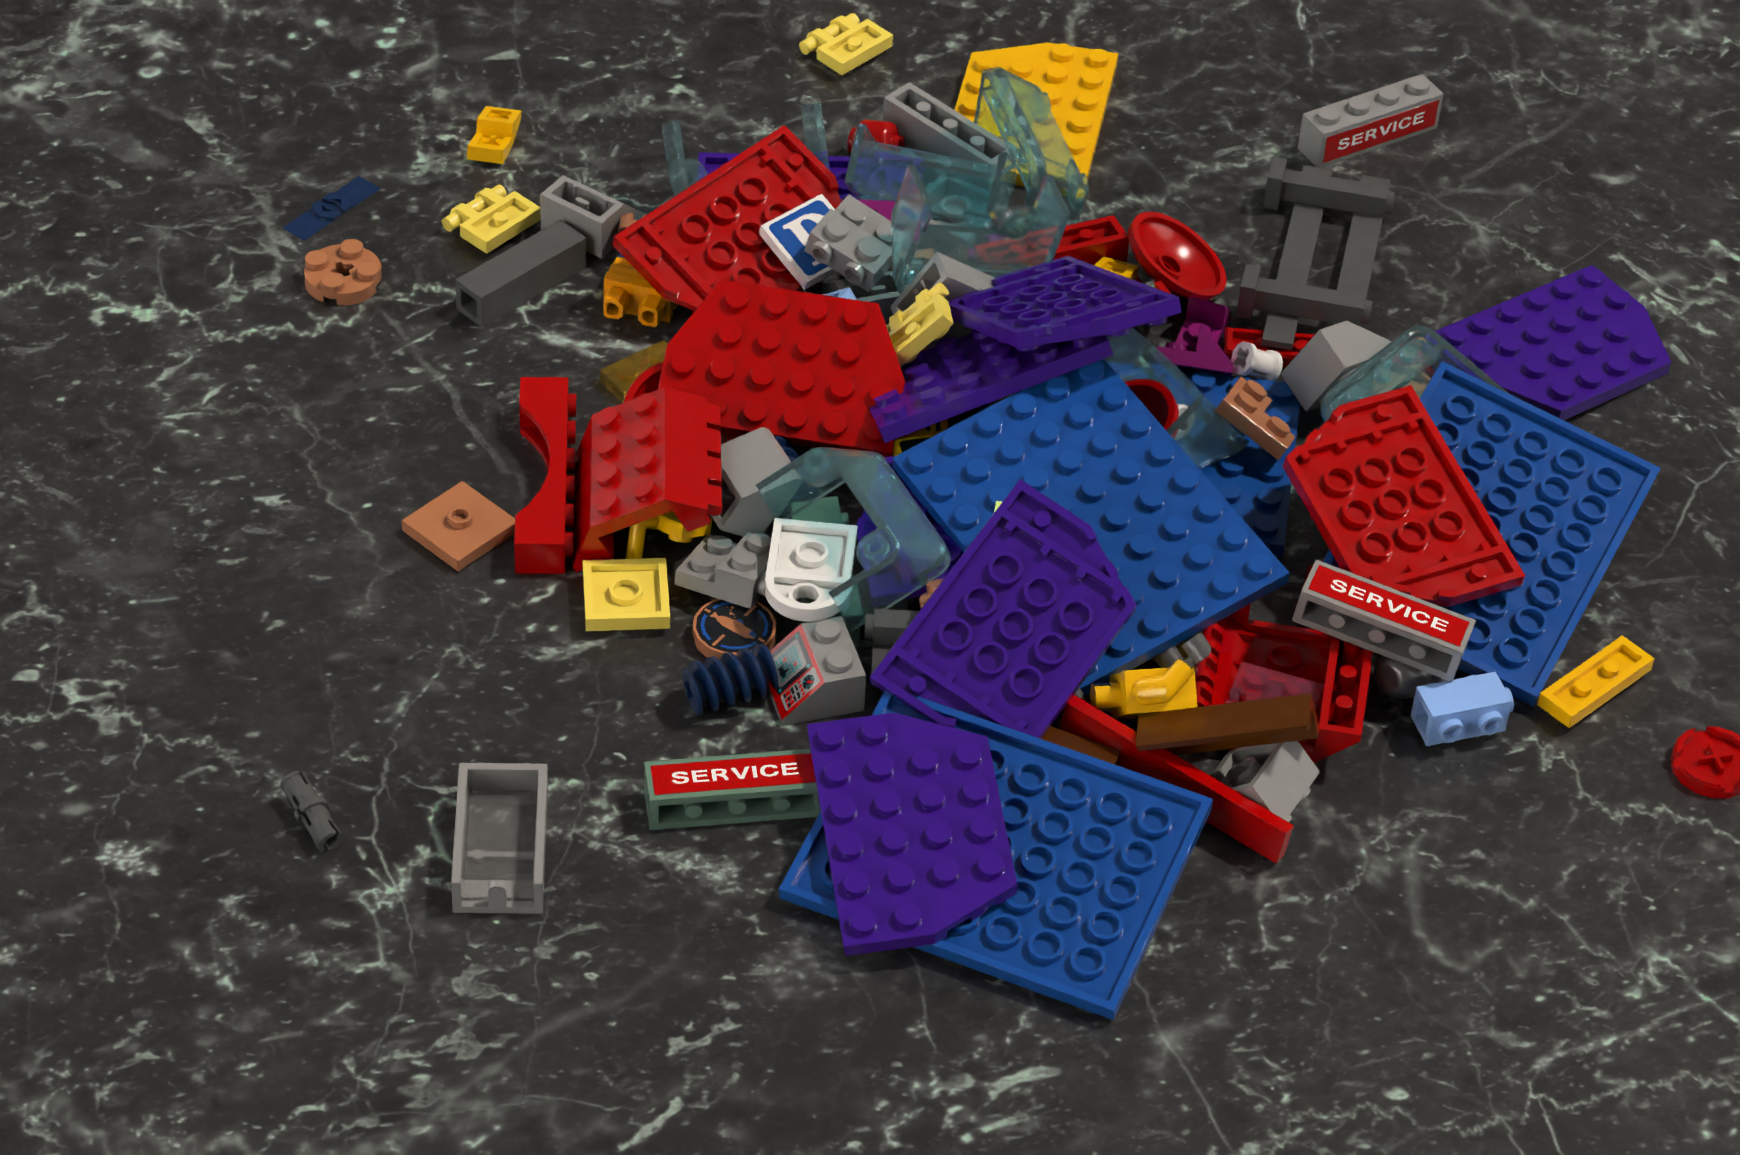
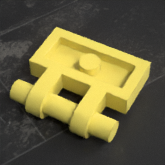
(847, 43)
(492, 217)
(920, 323)

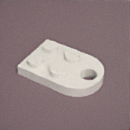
(808, 562)

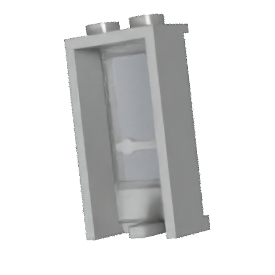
(500, 838)

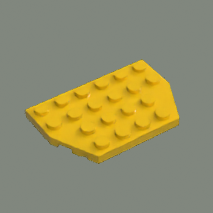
(1073, 78)

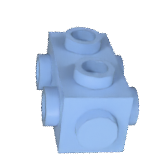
(1461, 708)

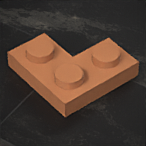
(1245, 410)

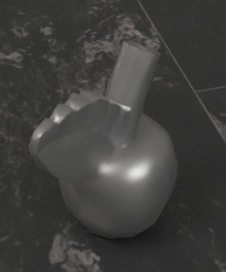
(1399, 679)

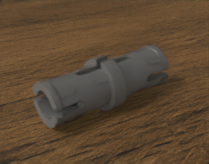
(312, 811)

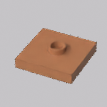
(459, 526)

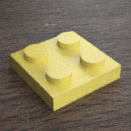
(626, 594)

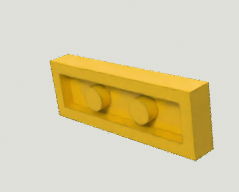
(1595, 681)

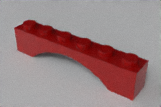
(541, 525)

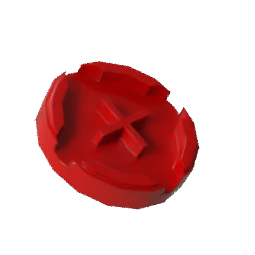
(1708, 762)

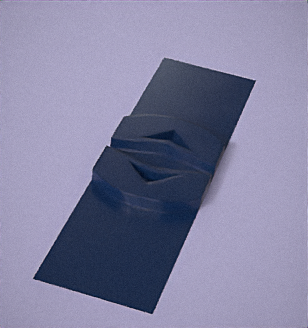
(331, 207)

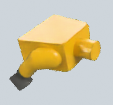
(1155, 689)

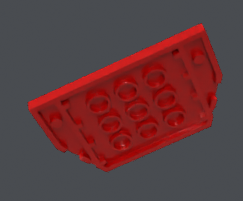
(716, 222)
(787, 364)
(1399, 503)

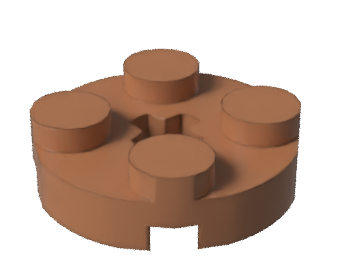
(325, 267)

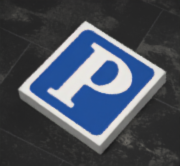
(788, 239)

